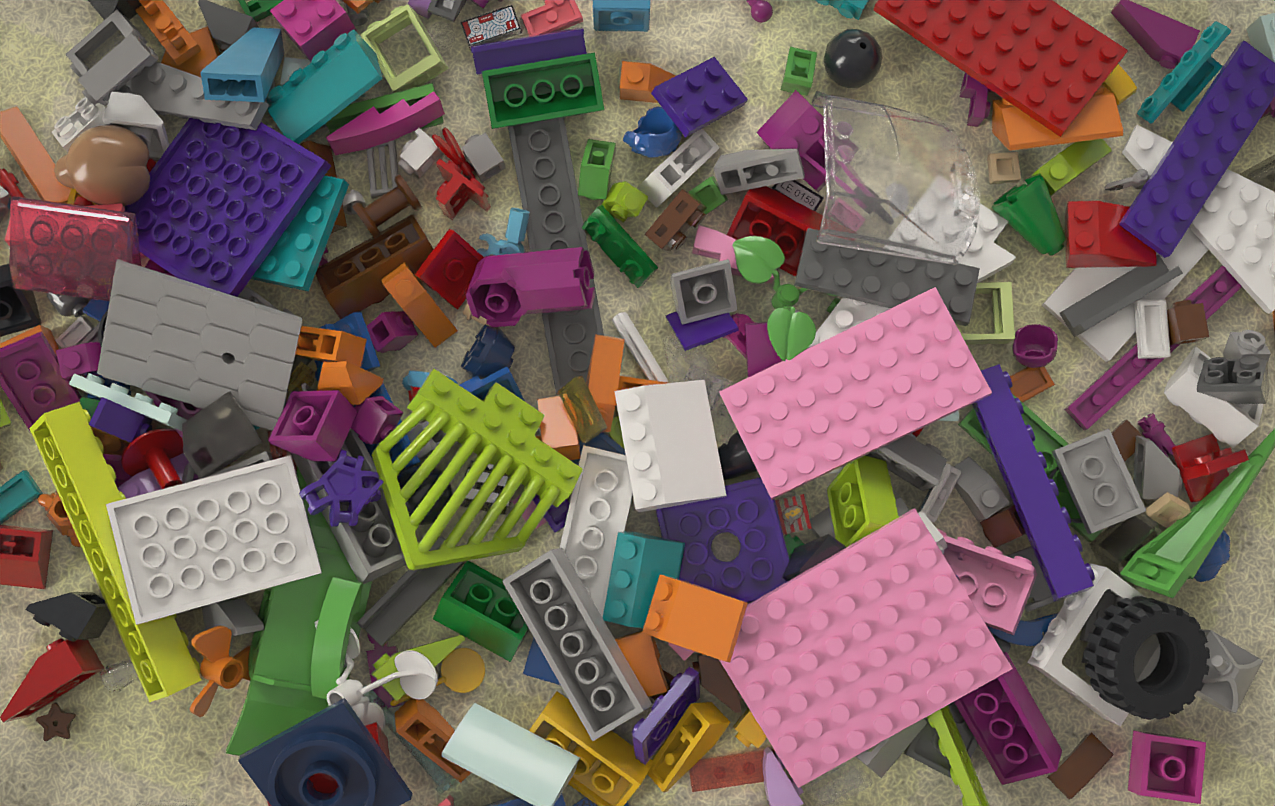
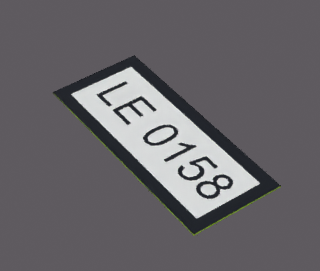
(799, 193)

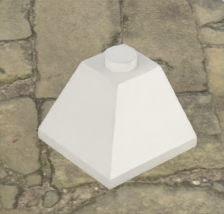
(137, 116)

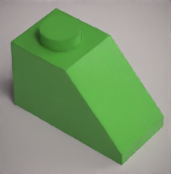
(596, 169)

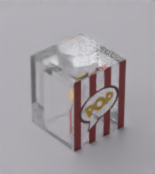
(793, 513)

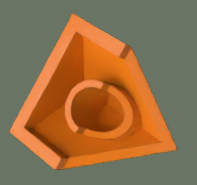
(349, 379)

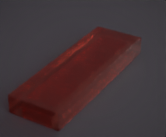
(727, 771)

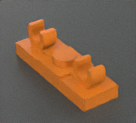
(168, 30)

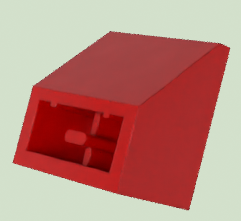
(24, 556)

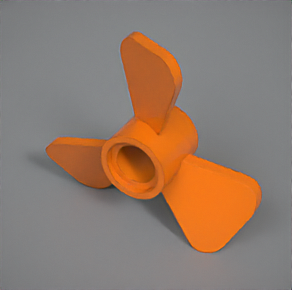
(218, 665)

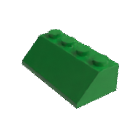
(543, 90)

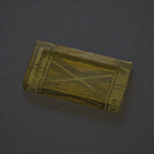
(582, 409)

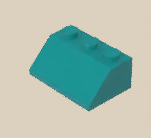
(635, 574)

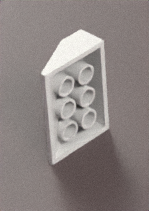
(670, 444)

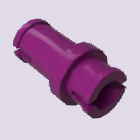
(1155, 432)

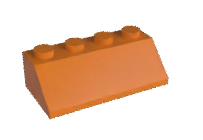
(1020, 131)

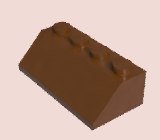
(355, 277)

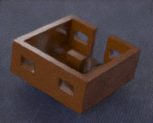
(680, 215)

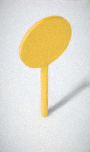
(460, 671)

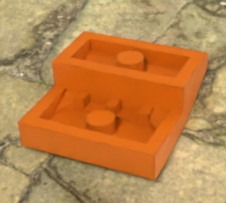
(643, 658)

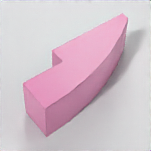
(717, 246)

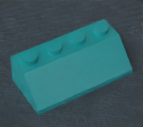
(324, 87)

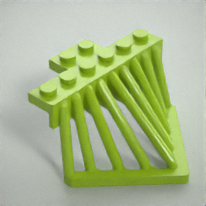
(500, 434)

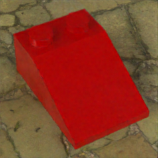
(1099, 240)
(53, 675)

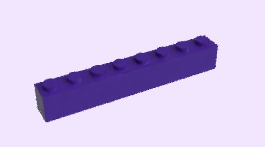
(1031, 489)

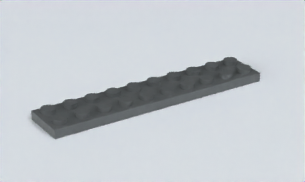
(555, 223)

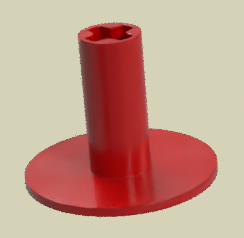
(154, 452)

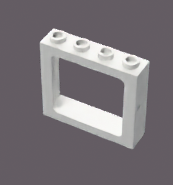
(1063, 630)

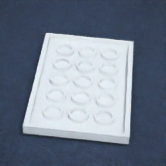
(213, 539)

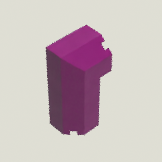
(530, 284)

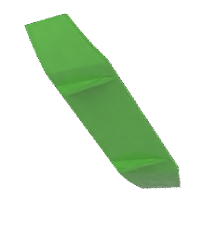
(283, 651)

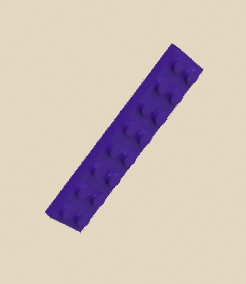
(1202, 150)

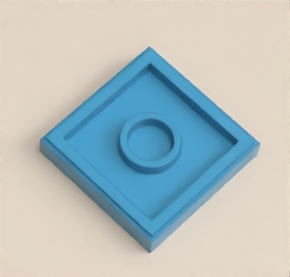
(621, 15)

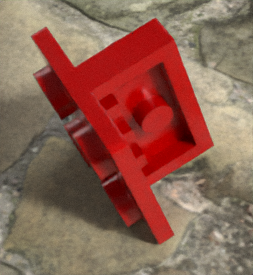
(458, 190)
(1204, 465)

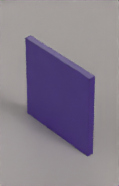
(701, 331)

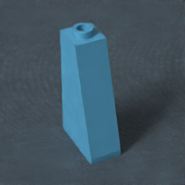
(245, 68)

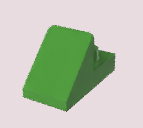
(799, 71)

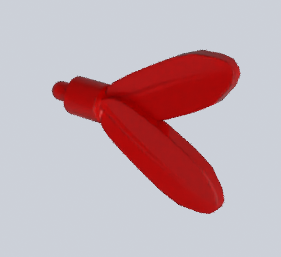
(453, 151)

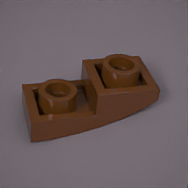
(1080, 766)

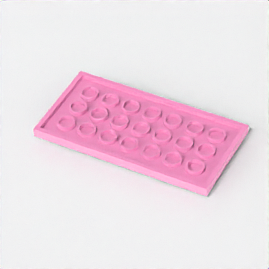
(855, 393)

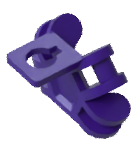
(343, 484)

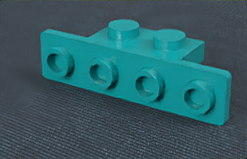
(1189, 76)

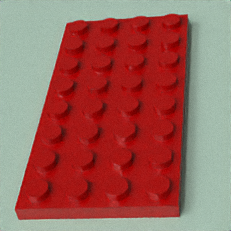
(1017, 48)

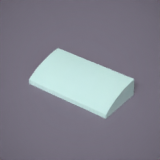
(510, 757)

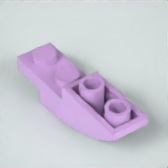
(778, 787)

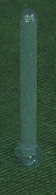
(429, 766)

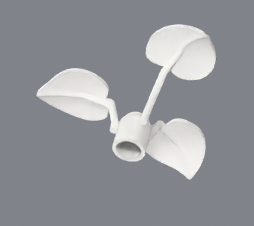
(416, 677)

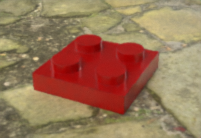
(450, 268)

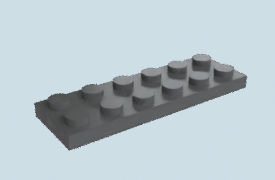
(884, 278)

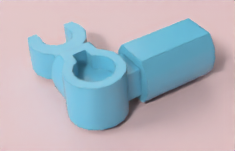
(514, 233)

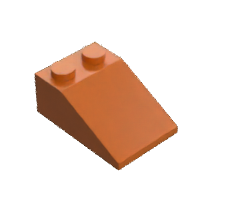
(695, 618)

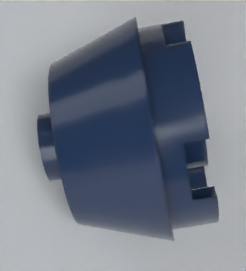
(488, 353)

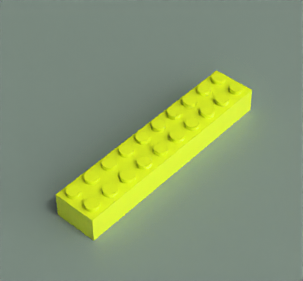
(85, 488)

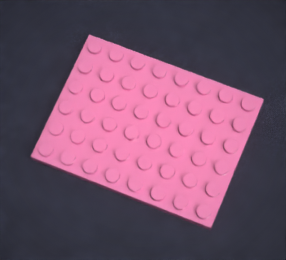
(860, 649)

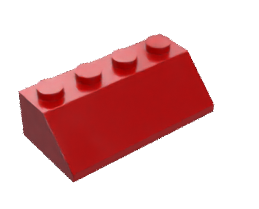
(777, 218)

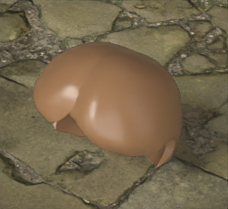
(106, 166)

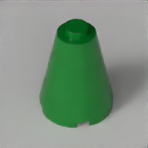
(1033, 215)

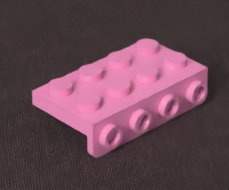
(992, 581)

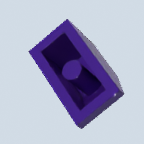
(119, 420)

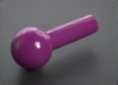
(760, 10)

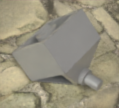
(1229, 673)

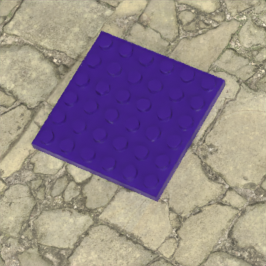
(223, 201)

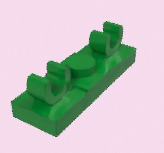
(619, 246)

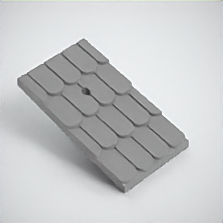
(175, 341)

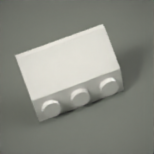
(1226, 420)

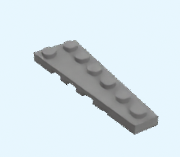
(182, 95)

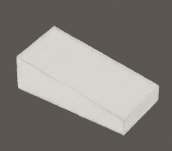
(75, 333)

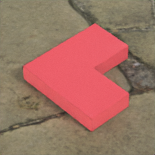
(552, 17)

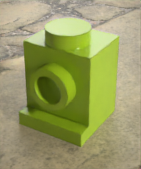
(624, 201)

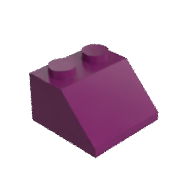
(314, 424)

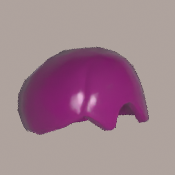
(1035, 345)

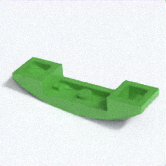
(333, 634)

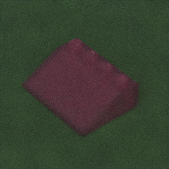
(69, 247)

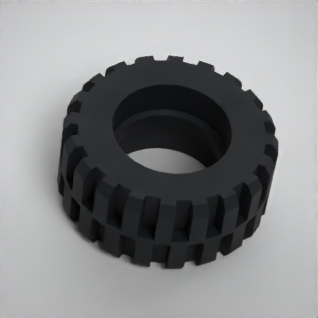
(1179, 665)

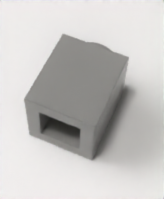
(483, 156)

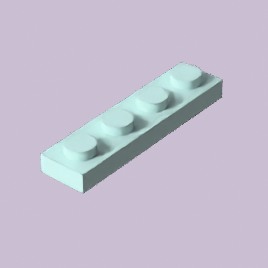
(142, 404)

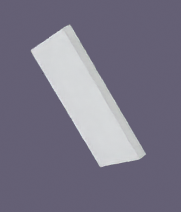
(1113, 332)

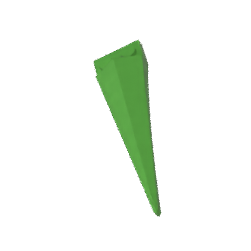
(1182, 548)

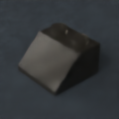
(1120, 542)

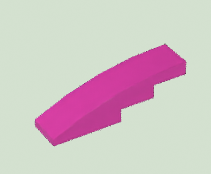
(376, 129)

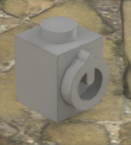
(1246, 344)

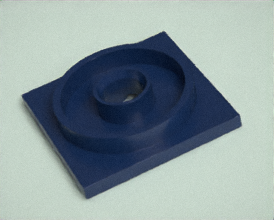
(329, 744)

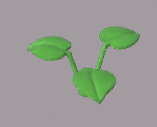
(788, 331)

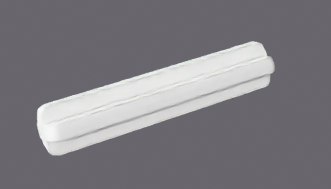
(638, 348)

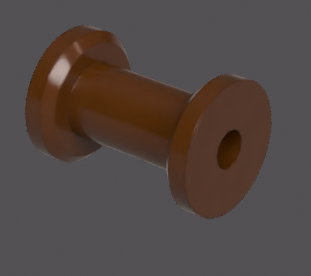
(387, 206)

